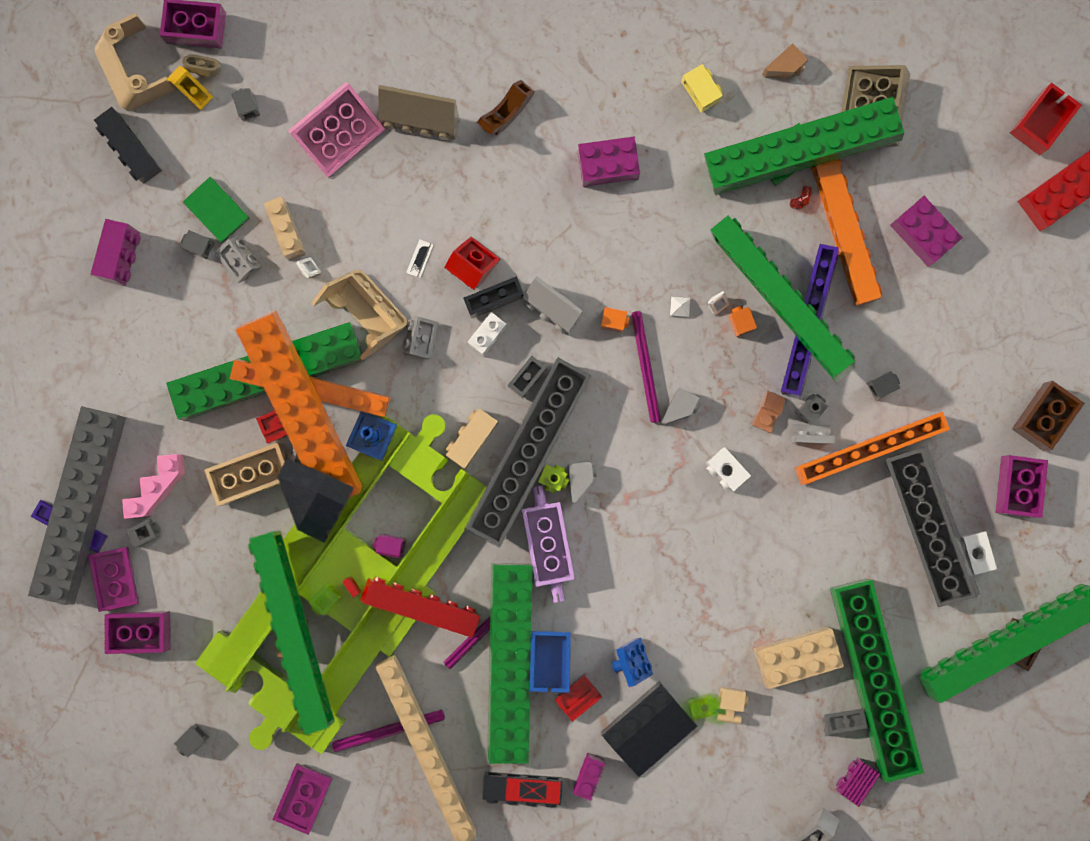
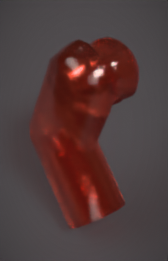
(803, 200)

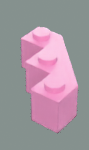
(155, 488)

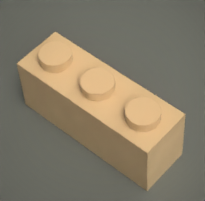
(284, 228)
(471, 438)

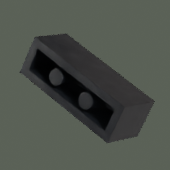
(494, 297)

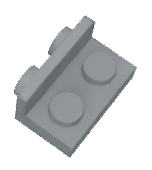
(237, 258)
(420, 337)
(811, 434)

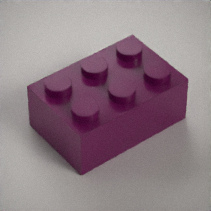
(193, 23)
(608, 161)
(926, 231)
(115, 252)
(1021, 486)
(137, 632)

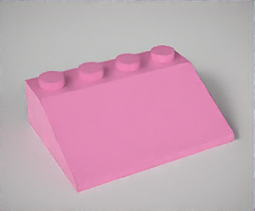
(336, 129)

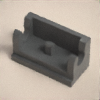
(844, 721)

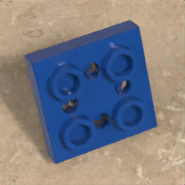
(365, 432)
(633, 662)

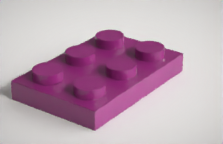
(113, 579)
(302, 798)

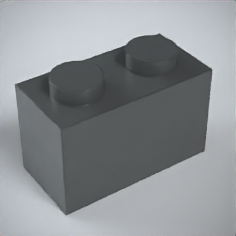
(527, 377)

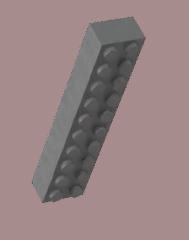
(527, 452)
(77, 506)

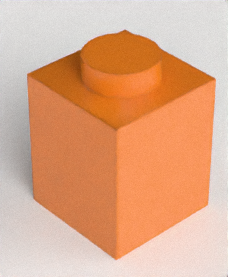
(614, 320)
(742, 321)

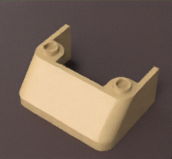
(134, 90)
(368, 307)

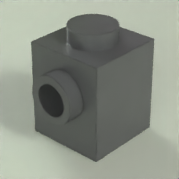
(812, 408)

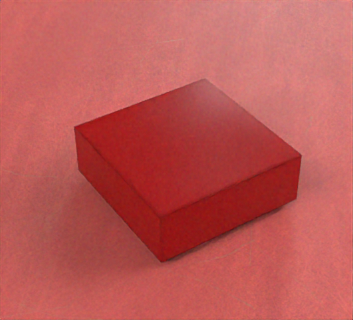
(352, 587)

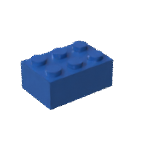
(550, 661)

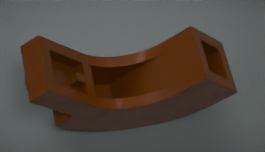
(508, 109)

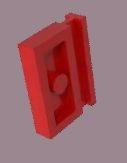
(271, 427)
(579, 699)

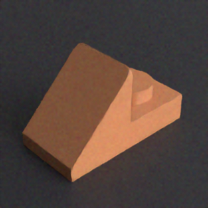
(769, 412)

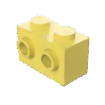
(702, 88)

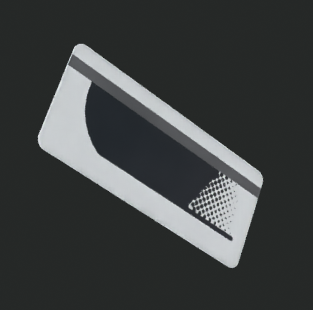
(419, 258)

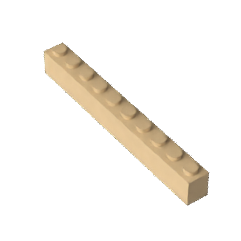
(426, 749)

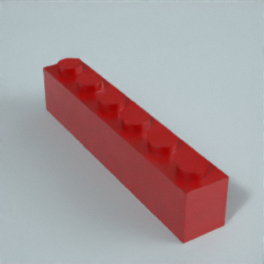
(420, 607)

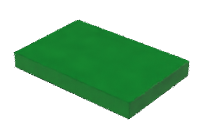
(216, 210)

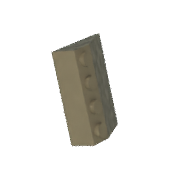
(874, 84)
(418, 112)

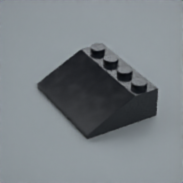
(648, 729)

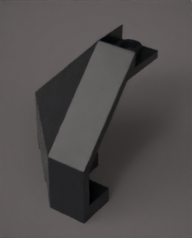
(312, 498)

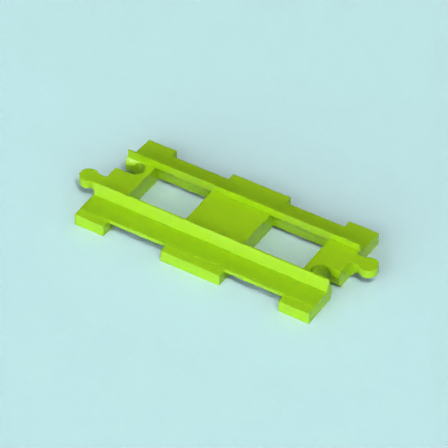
(344, 556)

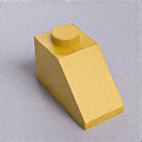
(190, 87)

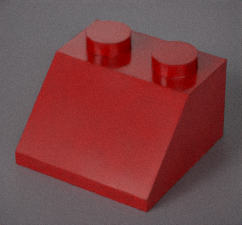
(471, 263)

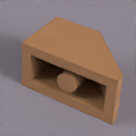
(786, 64)

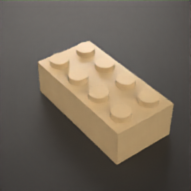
(246, 474)
(798, 657)

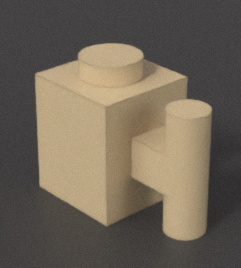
(732, 701)

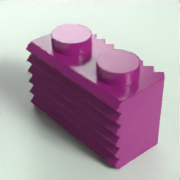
(390, 545)
(589, 776)
(857, 782)

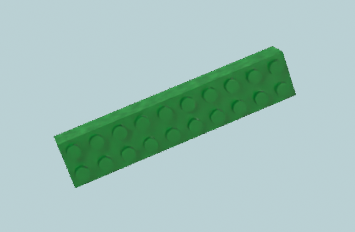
(804, 146)
(783, 299)
(214, 389)
(292, 632)
(1007, 645)
(509, 663)
(876, 680)

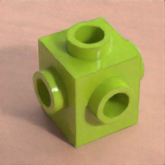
(547, 475)

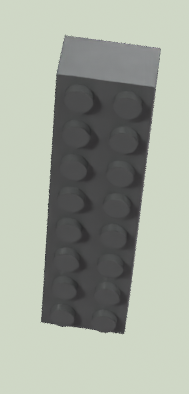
(933, 526)

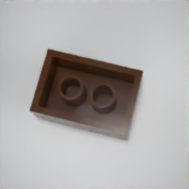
(1048, 416)

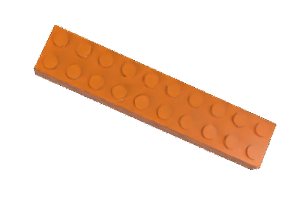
(296, 398)

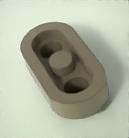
(201, 65)

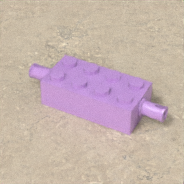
(548, 544)

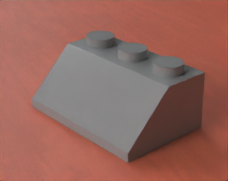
(552, 306)

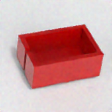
(1045, 119)

